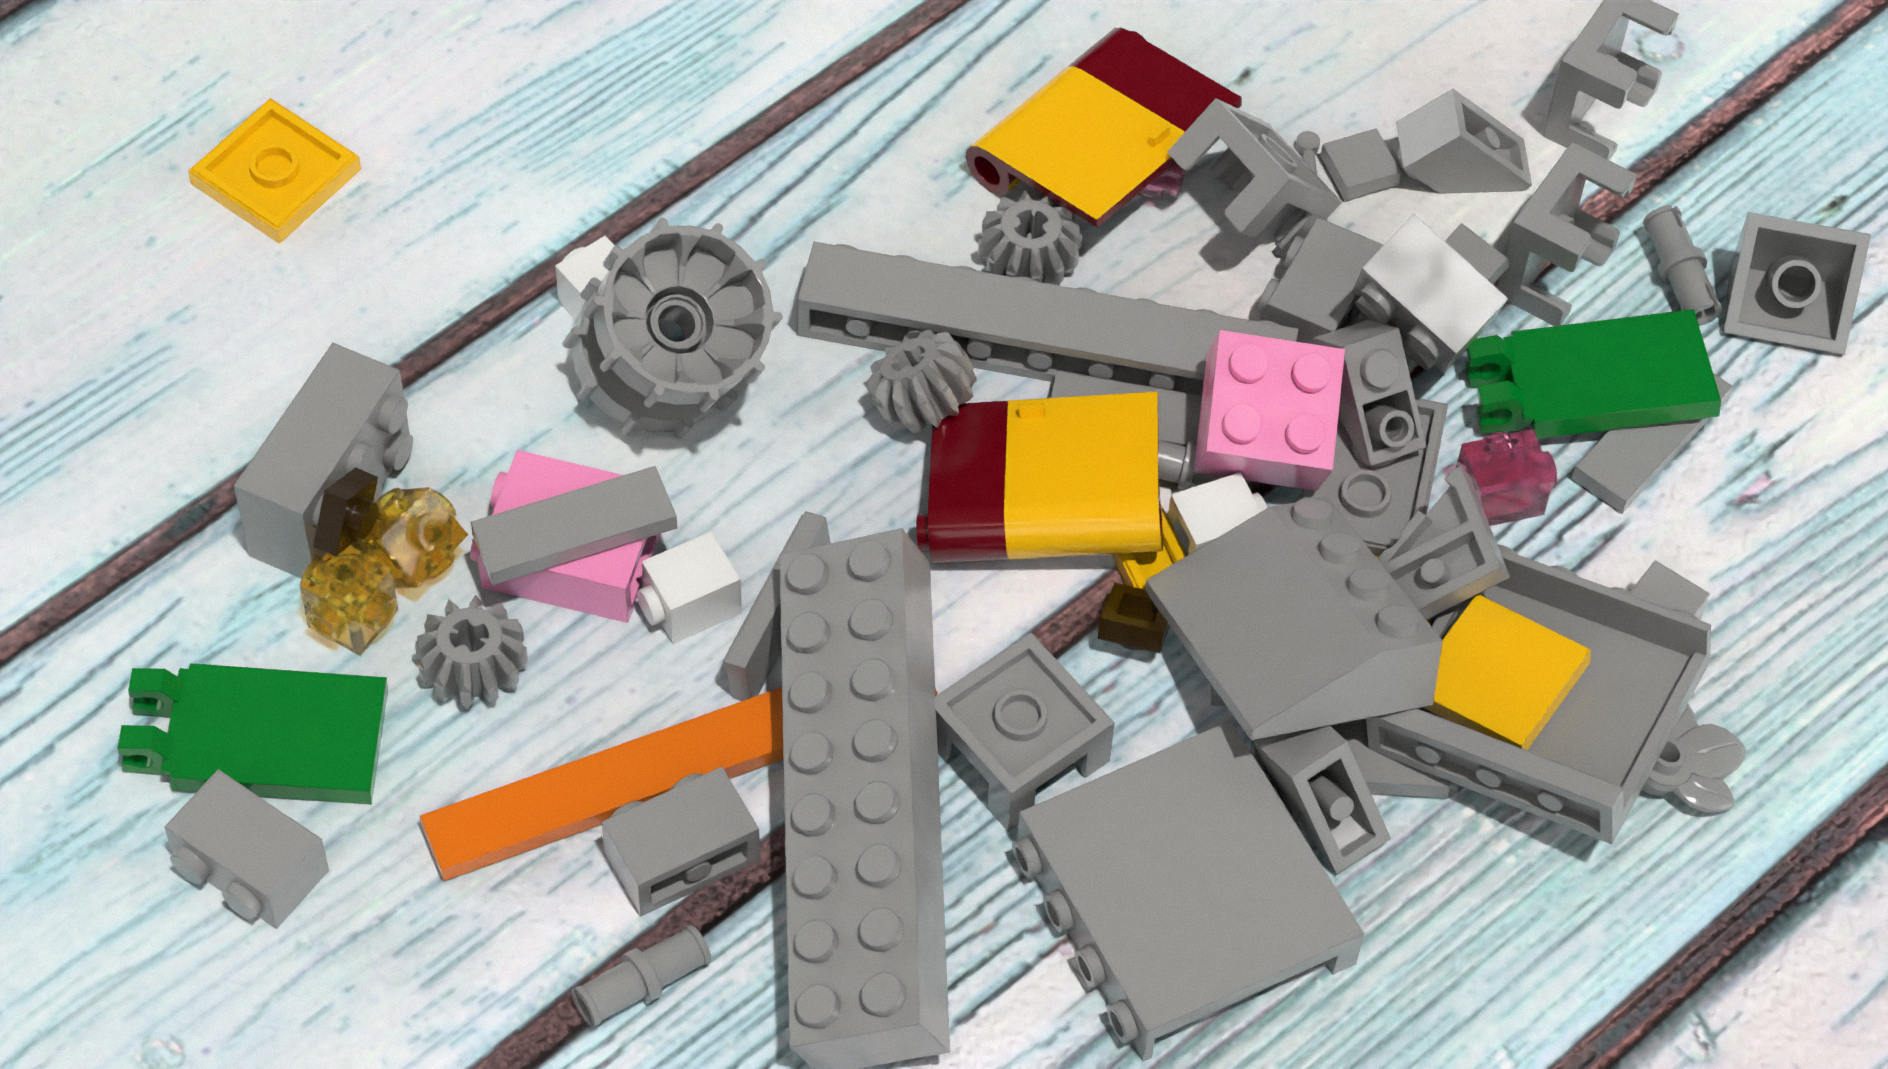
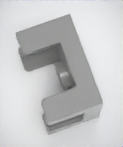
(1600, 71)
(1260, 169)
(1559, 232)
(1021, 725)

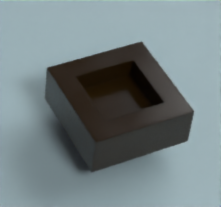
(347, 512)
(1132, 620)

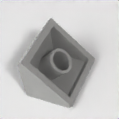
(1795, 282)

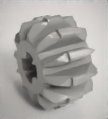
(1030, 240)
(921, 381)
(471, 652)

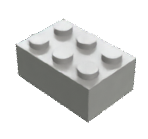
(339, 420)

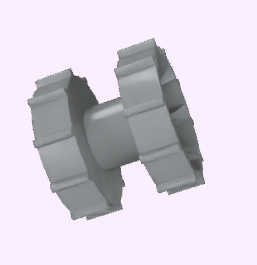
(704, 288)

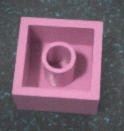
(1269, 410)

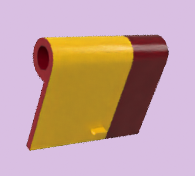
(1097, 127)
(1044, 480)

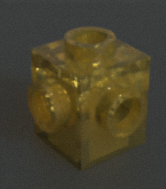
(414, 535)
(349, 597)

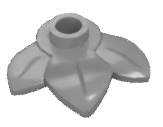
(1696, 763)

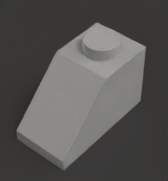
(1461, 148)
(1325, 793)

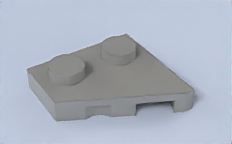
(1447, 551)

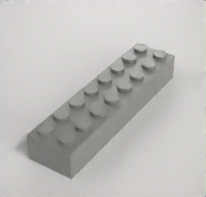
(862, 805)

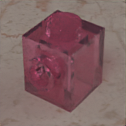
(1509, 475)

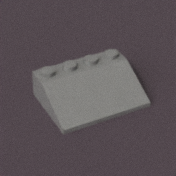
(1299, 623)

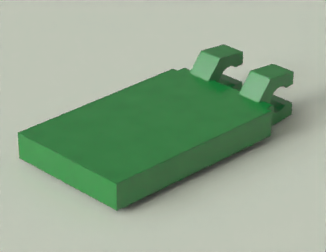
(1594, 376)
(261, 727)

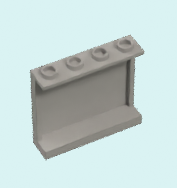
(1605, 731)
(1183, 885)

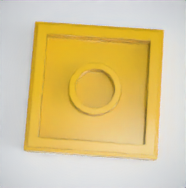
(274, 170)
(1504, 673)

